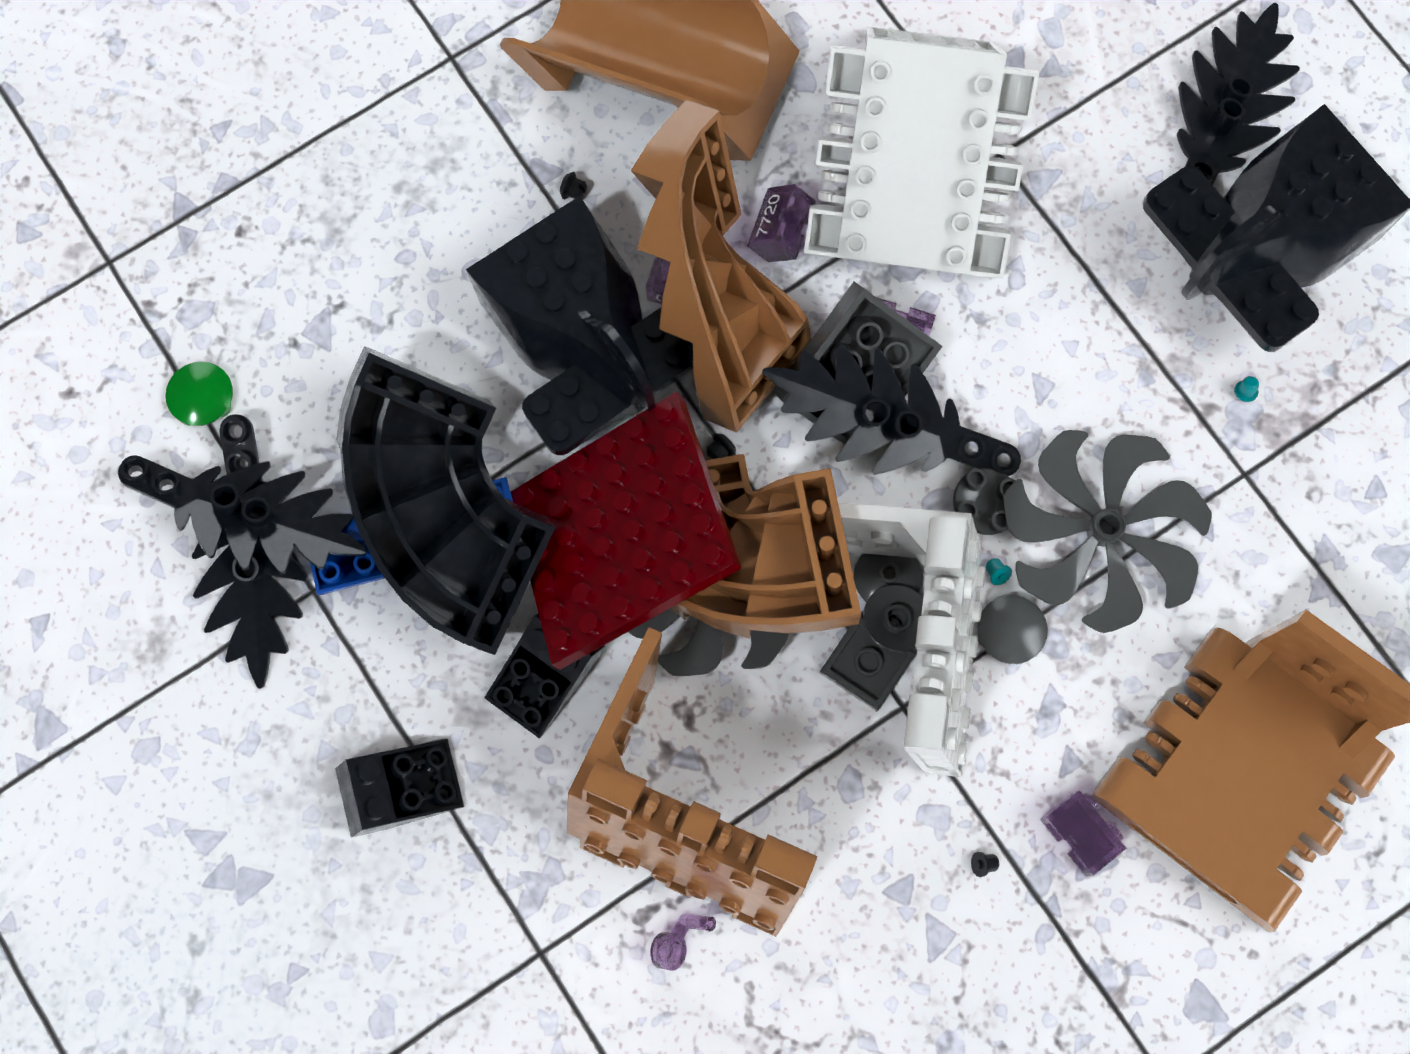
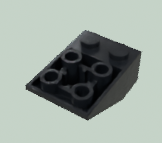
(531, 687)
(398, 787)

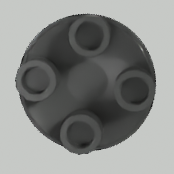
(982, 496)
(1012, 629)

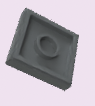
(865, 667)

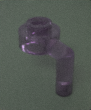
(669, 948)

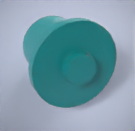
(1247, 389)
(998, 571)

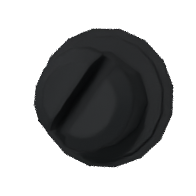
(572, 186)
(721, 447)

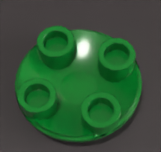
(199, 394)

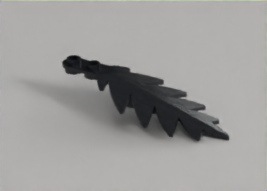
(1233, 95)
(885, 415)
(247, 512)
(254, 591)

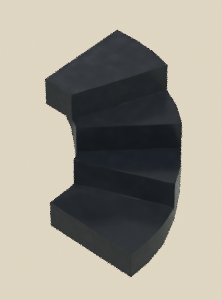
(429, 502)

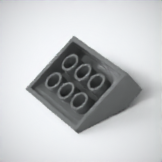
(862, 326)

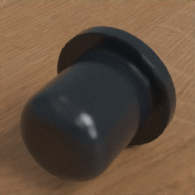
(984, 864)

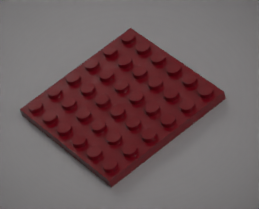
(629, 533)

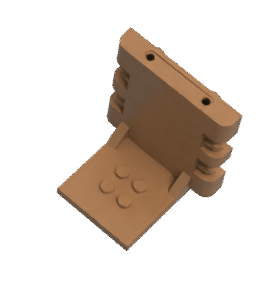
(1258, 758)
(675, 841)

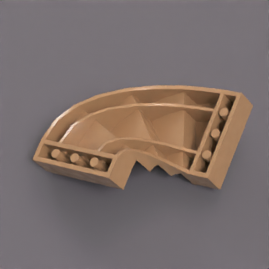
(710, 291)
(790, 556)

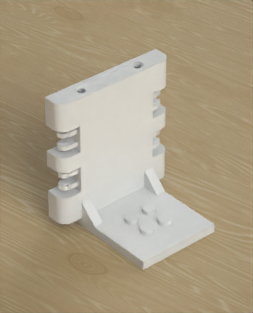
(920, 152)
(951, 558)

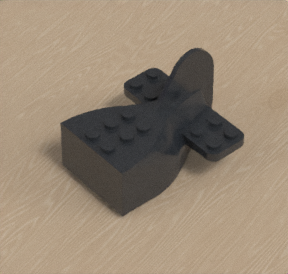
(1281, 225)
(579, 322)

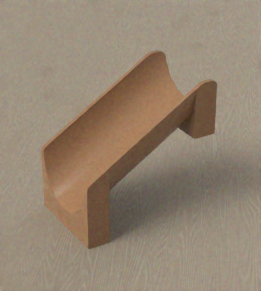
(672, 51)

